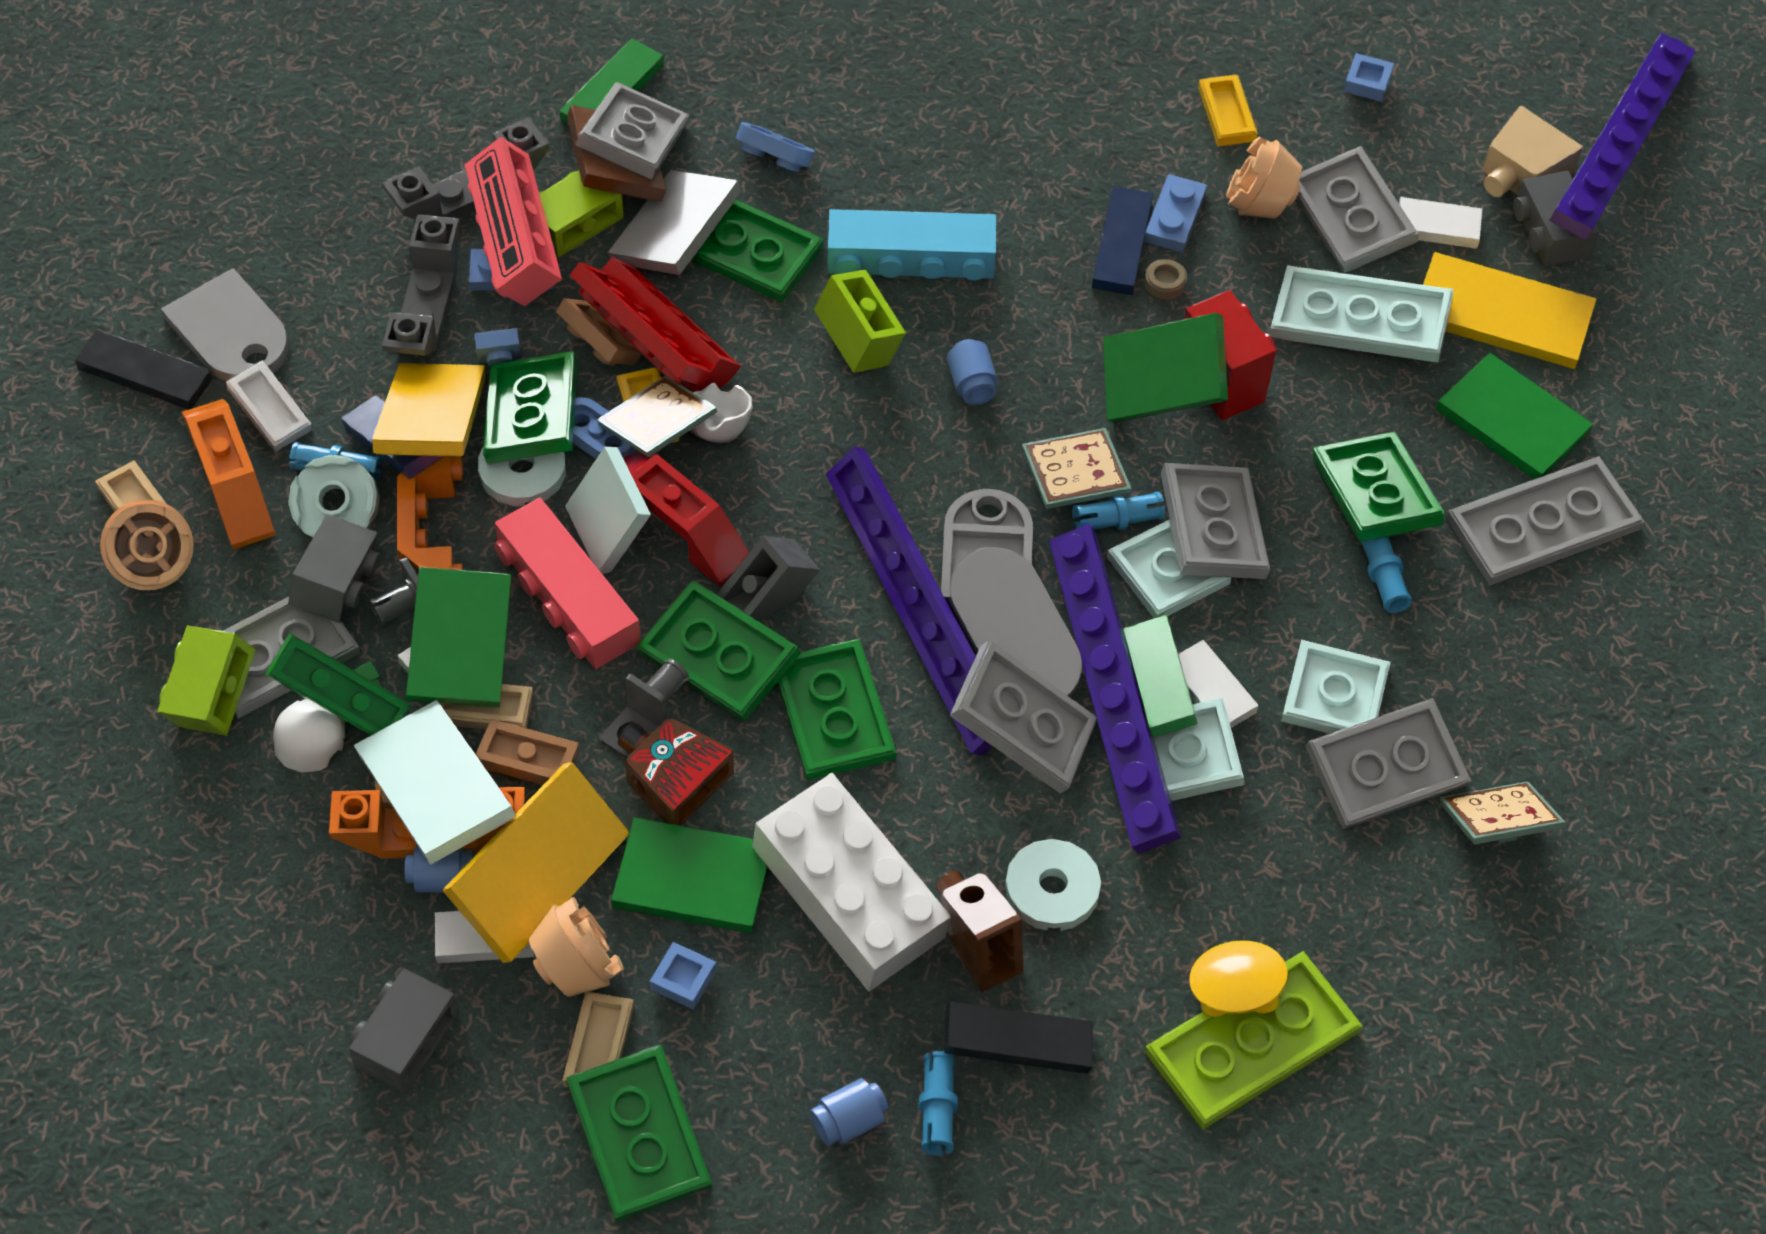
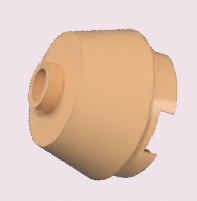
(1265, 181)
(146, 545)
(573, 950)

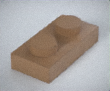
(591, 326)
(524, 752)

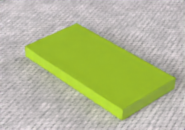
(1236, 1057)

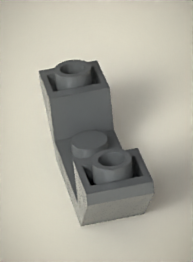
(450, 197)
(429, 290)

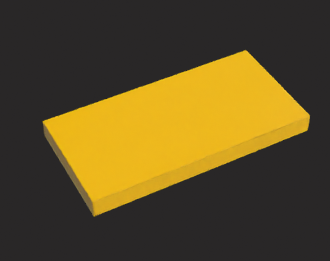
(1513, 310)
(429, 410)
(536, 861)

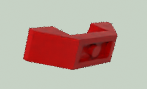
(690, 512)

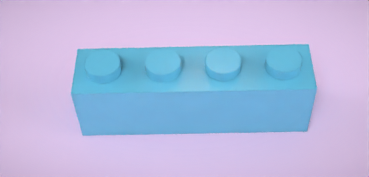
(912, 243)

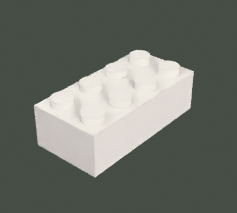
(850, 881)

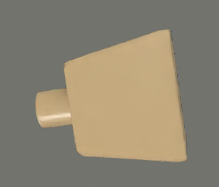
(1527, 150)

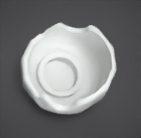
(731, 417)
(307, 736)

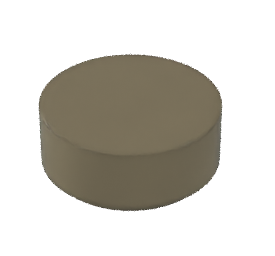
(1165, 279)

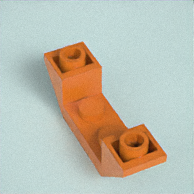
(229, 473)
(412, 505)
(365, 824)

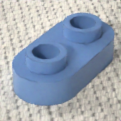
(760, 140)
(593, 437)

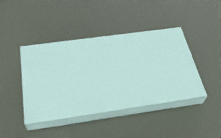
(1362, 313)
(434, 782)

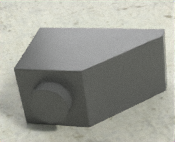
(769, 577)

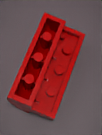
(655, 325)

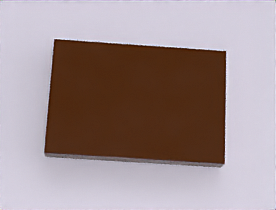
(606, 175)

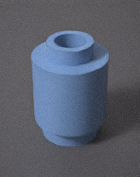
(973, 371)
(436, 876)
(849, 1112)

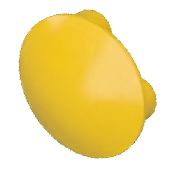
(1238, 978)

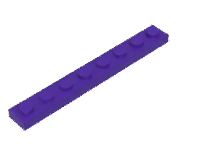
(1622, 136)
(906, 579)
(1114, 690)

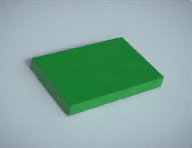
(759, 250)
(1165, 368)
(530, 407)
(1514, 417)
(1378, 486)
(459, 637)
(721, 648)
(835, 711)
(690, 876)
(638, 1132)

